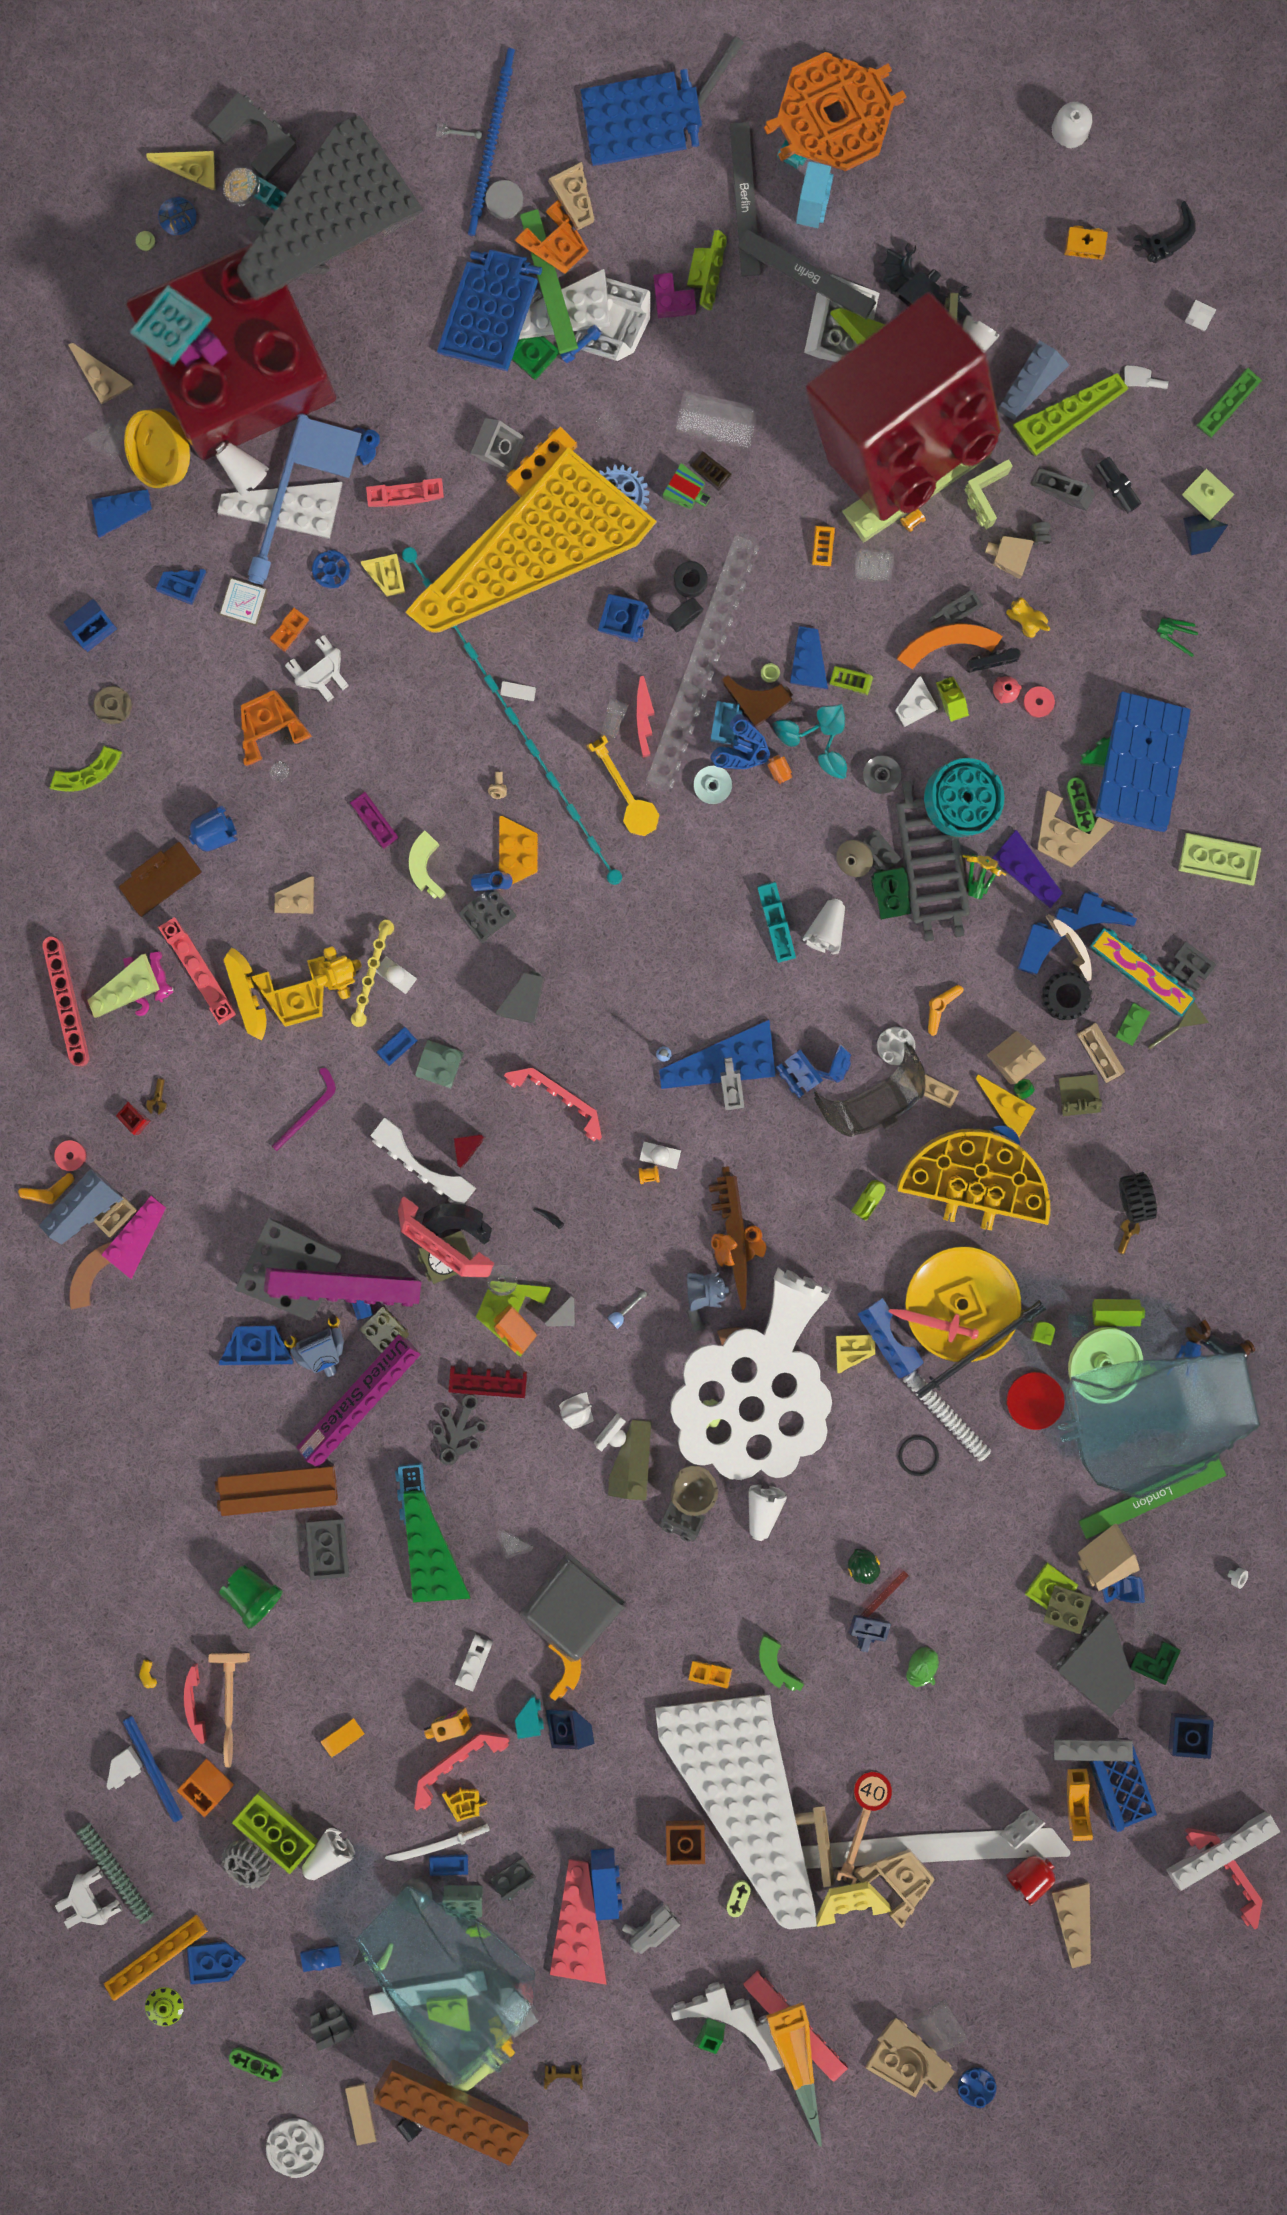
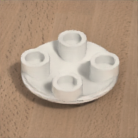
(891, 1044)

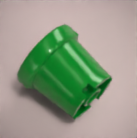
(250, 1595)

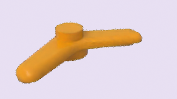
(938, 1005)
(48, 1195)

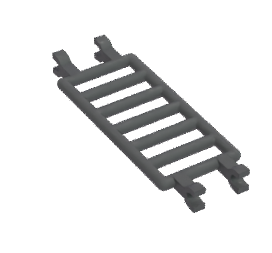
(913, 881)

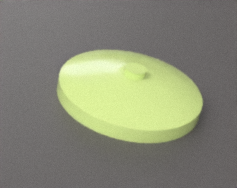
(1103, 1348)

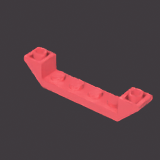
(198, 970)
(518, 1077)
(476, 1267)
(494, 1741)
(1252, 1910)

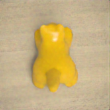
(1030, 619)

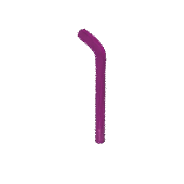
(331, 1088)

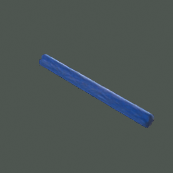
(152, 1768)

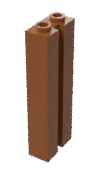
(277, 1490)

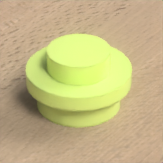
(145, 240)
(770, 672)

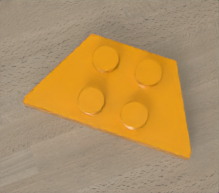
(517, 850)

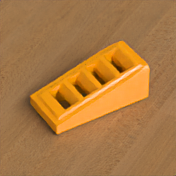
(830, 530)

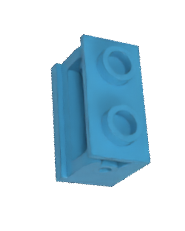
(723, 715)

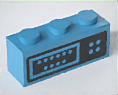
(410, 1479)

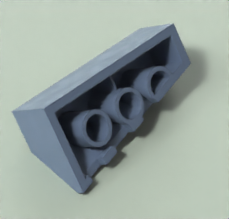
(1037, 374)
(80, 1206)

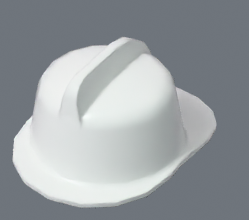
(576, 1411)

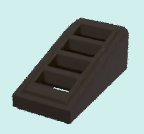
(717, 484)

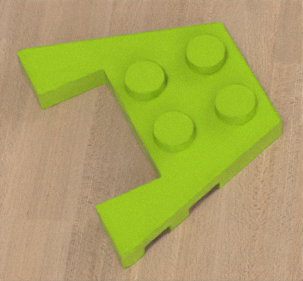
(494, 1304)

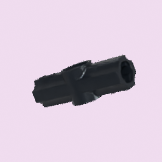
(1118, 484)

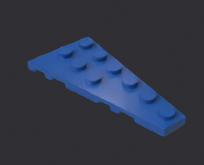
(750, 1055)

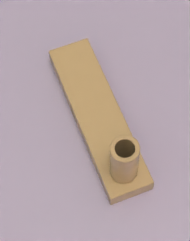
(818, 1818)

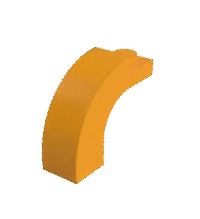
(570, 1677)
(1078, 1804)

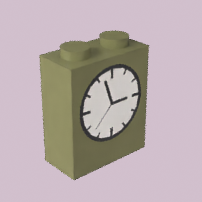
(437, 1270)

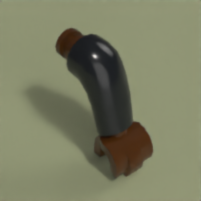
(1215, 1344)

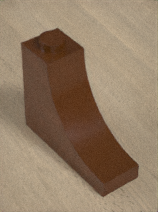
(758, 705)

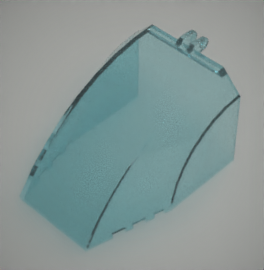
(1154, 1425)
(448, 1983)

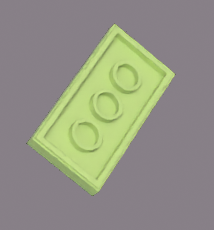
(1219, 859)

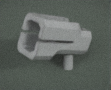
(654, 1930)

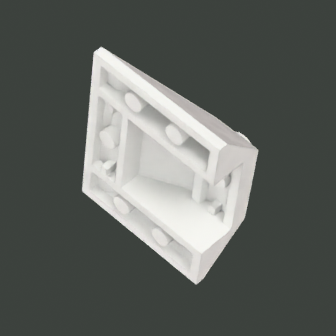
(628, 318)

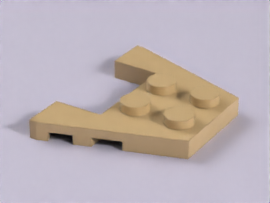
(1063, 840)
(906, 1877)

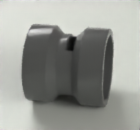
(1041, 533)

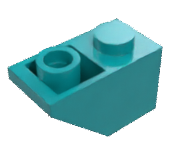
(528, 1721)

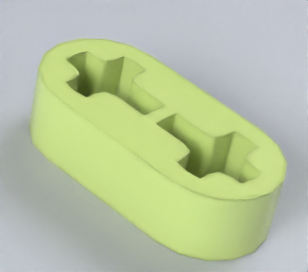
(742, 1900)

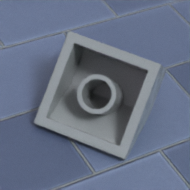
(498, 444)

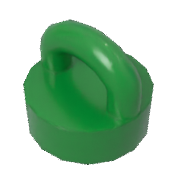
(1024, 1088)

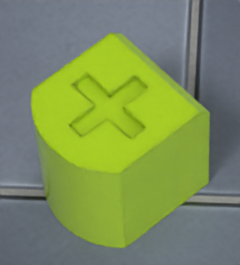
(1043, 1332)

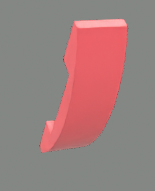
(405, 494)
(197, 1728)

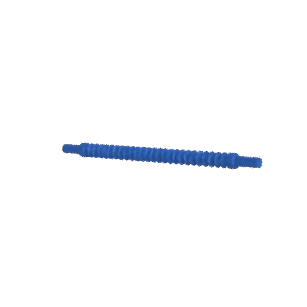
(506, 72)

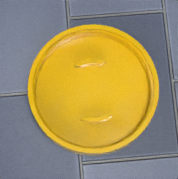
(156, 448)

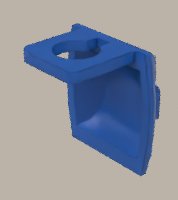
(839, 1066)
(1128, 1590)

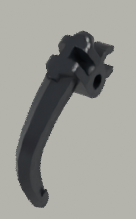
(1160, 248)

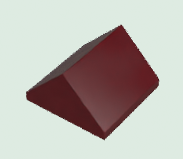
(466, 1147)

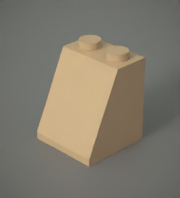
(1016, 1057)
(1108, 1558)

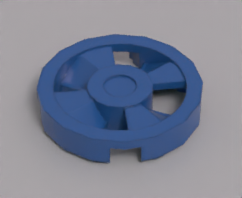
(330, 569)

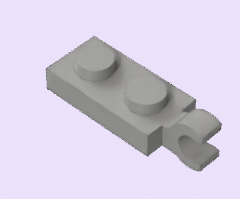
(732, 1086)

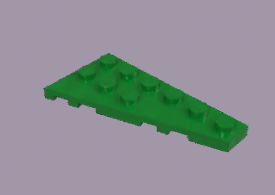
(430, 1559)

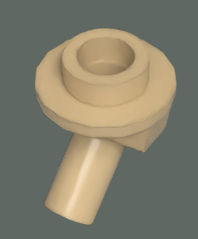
(498, 790)

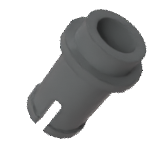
(695, 1320)

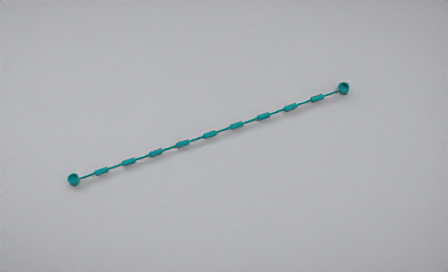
(614, 876)

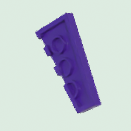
(1022, 864)

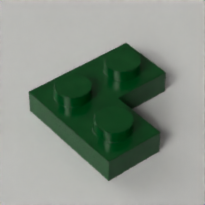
(1158, 1667)

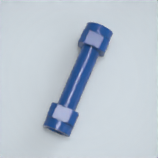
(593, 334)

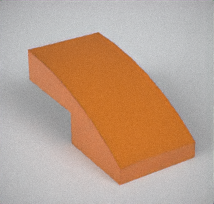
(289, 630)

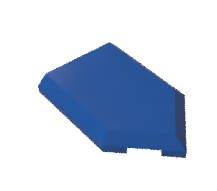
(213, 1962)

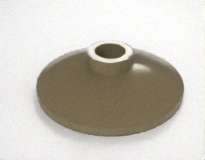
(860, 853)

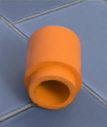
(779, 769)

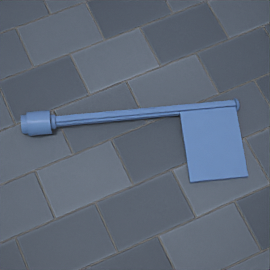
(312, 446)

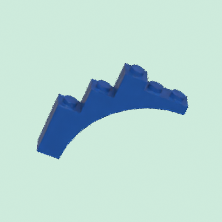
(1089, 912)

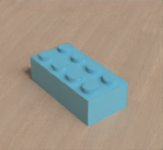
(814, 195)

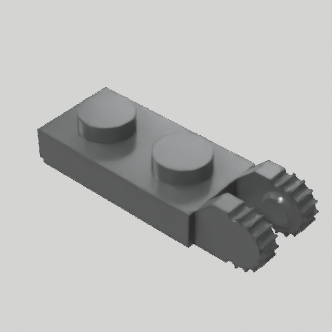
(958, 609)

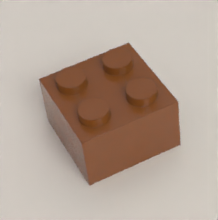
(685, 1842)

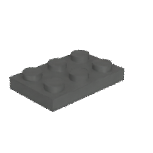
(327, 1549)

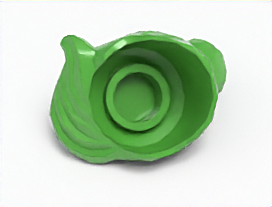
(922, 1667)

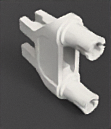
(322, 672)
(85, 1903)

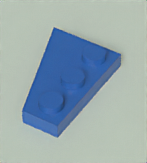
(119, 509)
(808, 660)

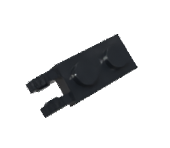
(993, 660)

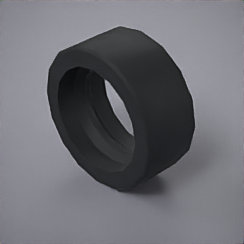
(684, 614)

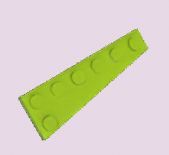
(1056, 421)

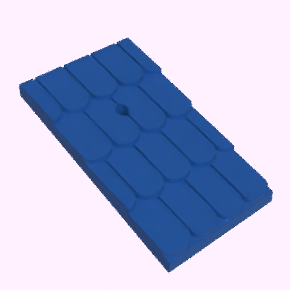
(1143, 762)

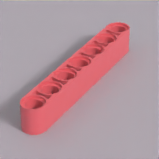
(59, 994)
(772, 2002)

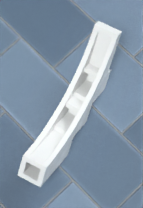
(739, 2015)

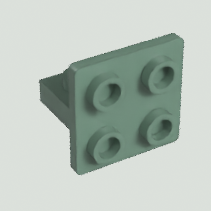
(464, 1899)

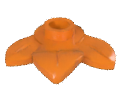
(723, 1245)
(756, 1245)

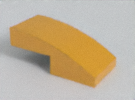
(710, 1674)
(342, 1737)

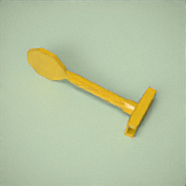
(639, 815)

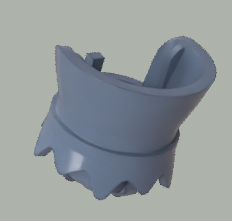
(705, 1290)

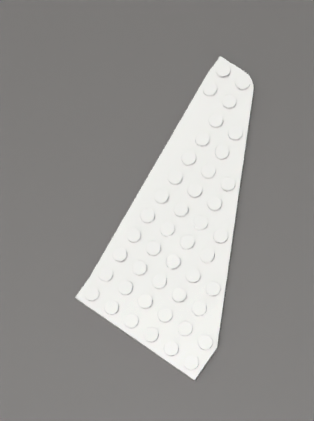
(738, 1776)

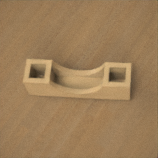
(935, 2070)

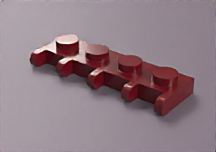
(487, 1384)

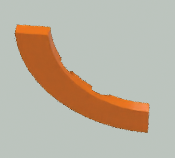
(947, 635)

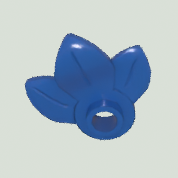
(366, 449)

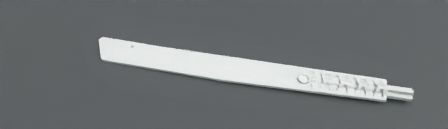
(943, 1847)

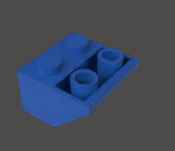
(90, 625)

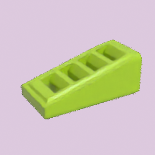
(868, 680)

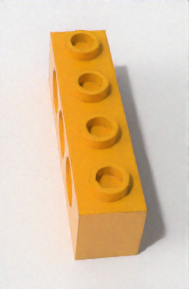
(555, 437)

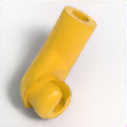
(144, 1674)

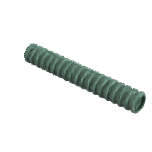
(115, 1873)

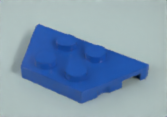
(256, 1347)

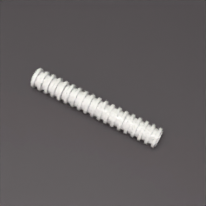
(948, 1417)

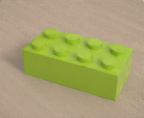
(275, 1831)

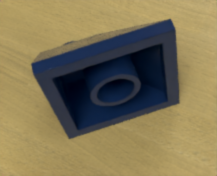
(569, 1729)

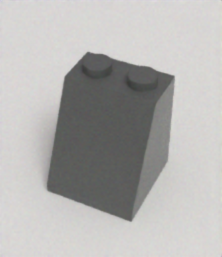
(524, 999)

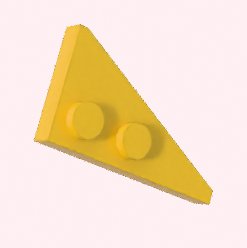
(1011, 1109)

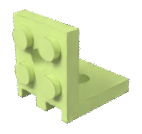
(977, 499)

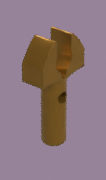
(157, 1098)
(1127, 1235)

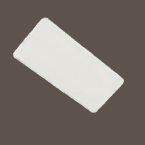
(518, 691)

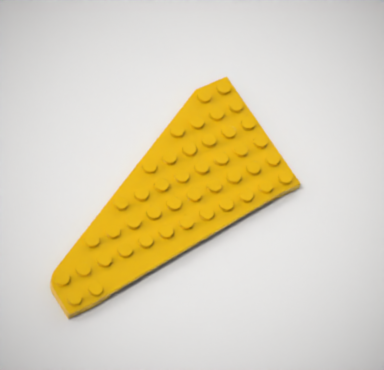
(548, 534)

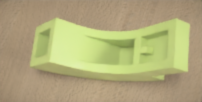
(418, 858)

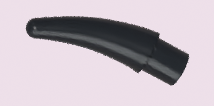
(550, 1217)

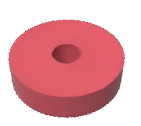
(1039, 710)
(62, 1159)

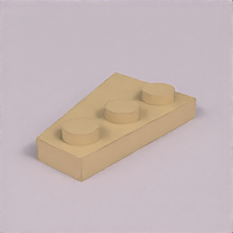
(572, 193)

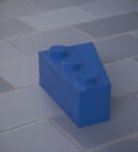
(605, 1884)

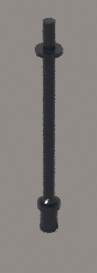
(1025, 1317)

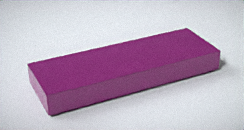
(374, 820)

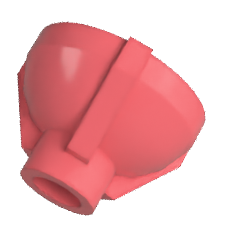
(1003, 695)

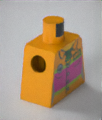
(452, 1726)

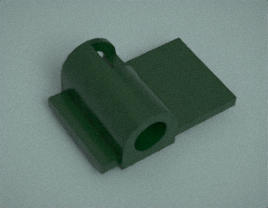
(891, 892)

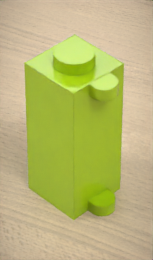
(1117, 1312)

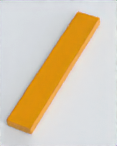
(155, 1957)

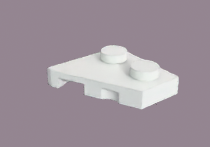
(916, 704)

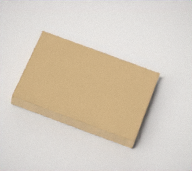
(897, 2067)

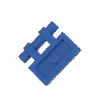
(803, 1071)

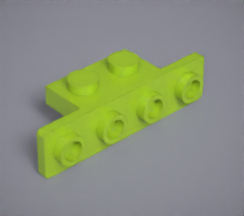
(706, 269)

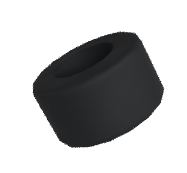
(696, 568)

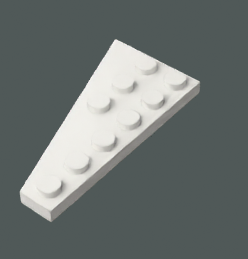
(585, 304)
(303, 509)

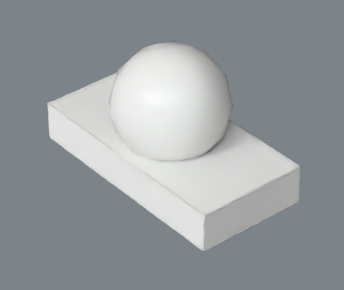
(396, 975)
(660, 1155)
(612, 1434)

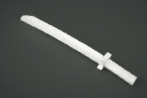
(460, 1838)

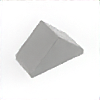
(564, 1315)

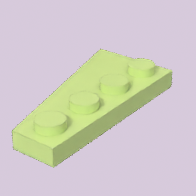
(128, 986)

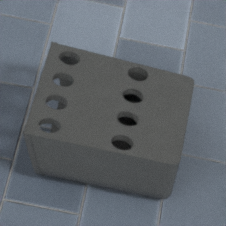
(287, 1251)
(572, 1608)

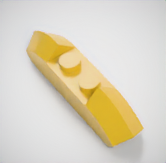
(237, 971)

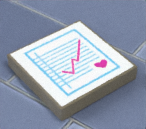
(243, 602)

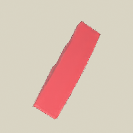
(644, 710)

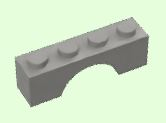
(1093, 1750)

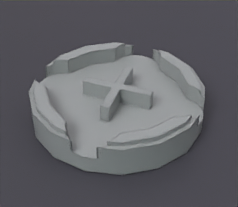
(504, 199)

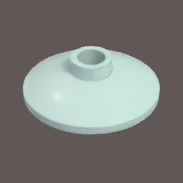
(719, 777)

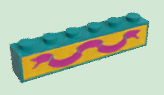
(1141, 972)

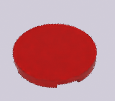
(1035, 1400)

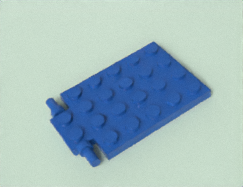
(640, 117)
(489, 309)

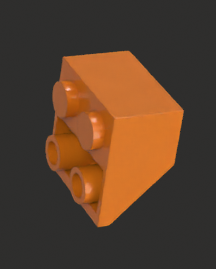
(515, 1329)
(205, 1787)

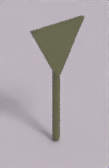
(1192, 1017)

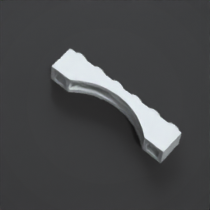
(391, 1137)
(1246, 1838)

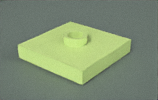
(1208, 494)

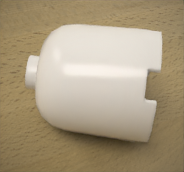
(1072, 124)

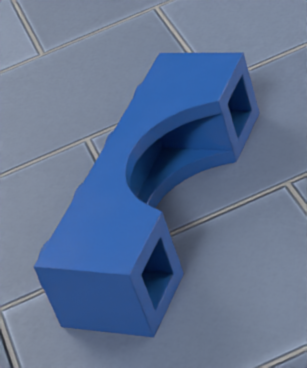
(877, 1322)

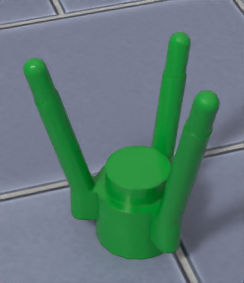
(1167, 627)

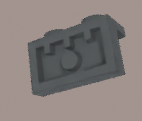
(883, 854)
(681, 1524)
(513, 1879)

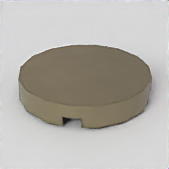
(116, 709)

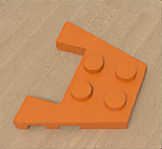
(560, 248)
(265, 716)

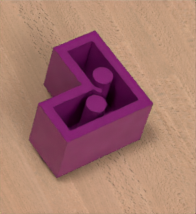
(670, 302)
(206, 345)

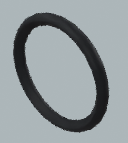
(901, 1453)

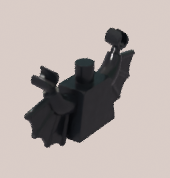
(913, 286)

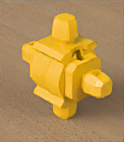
(337, 972)

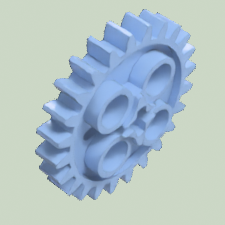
(622, 478)

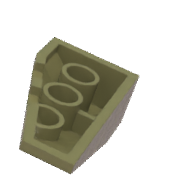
(630, 1469)

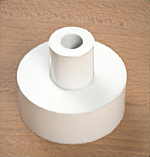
(1238, 1577)

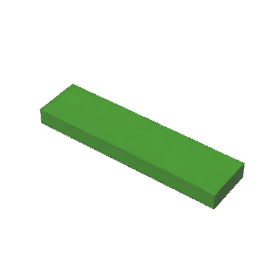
(1229, 402)

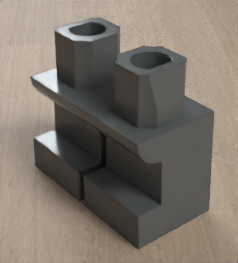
(331, 2029)

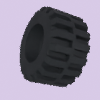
(1083, 996)
(1138, 1197)

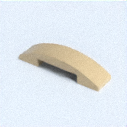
(1082, 962)

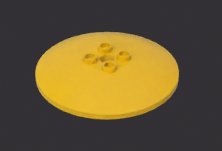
(967, 1275)

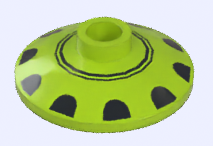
(168, 1998)

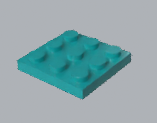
(170, 325)

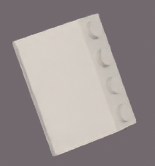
(825, 336)

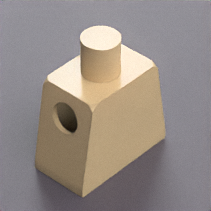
(1010, 554)

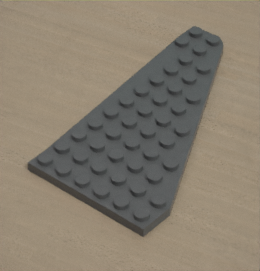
(334, 205)

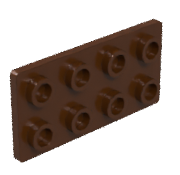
(159, 878)

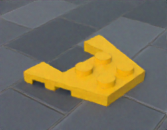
(296, 1002)

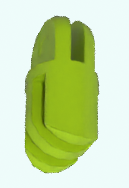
(869, 1199)

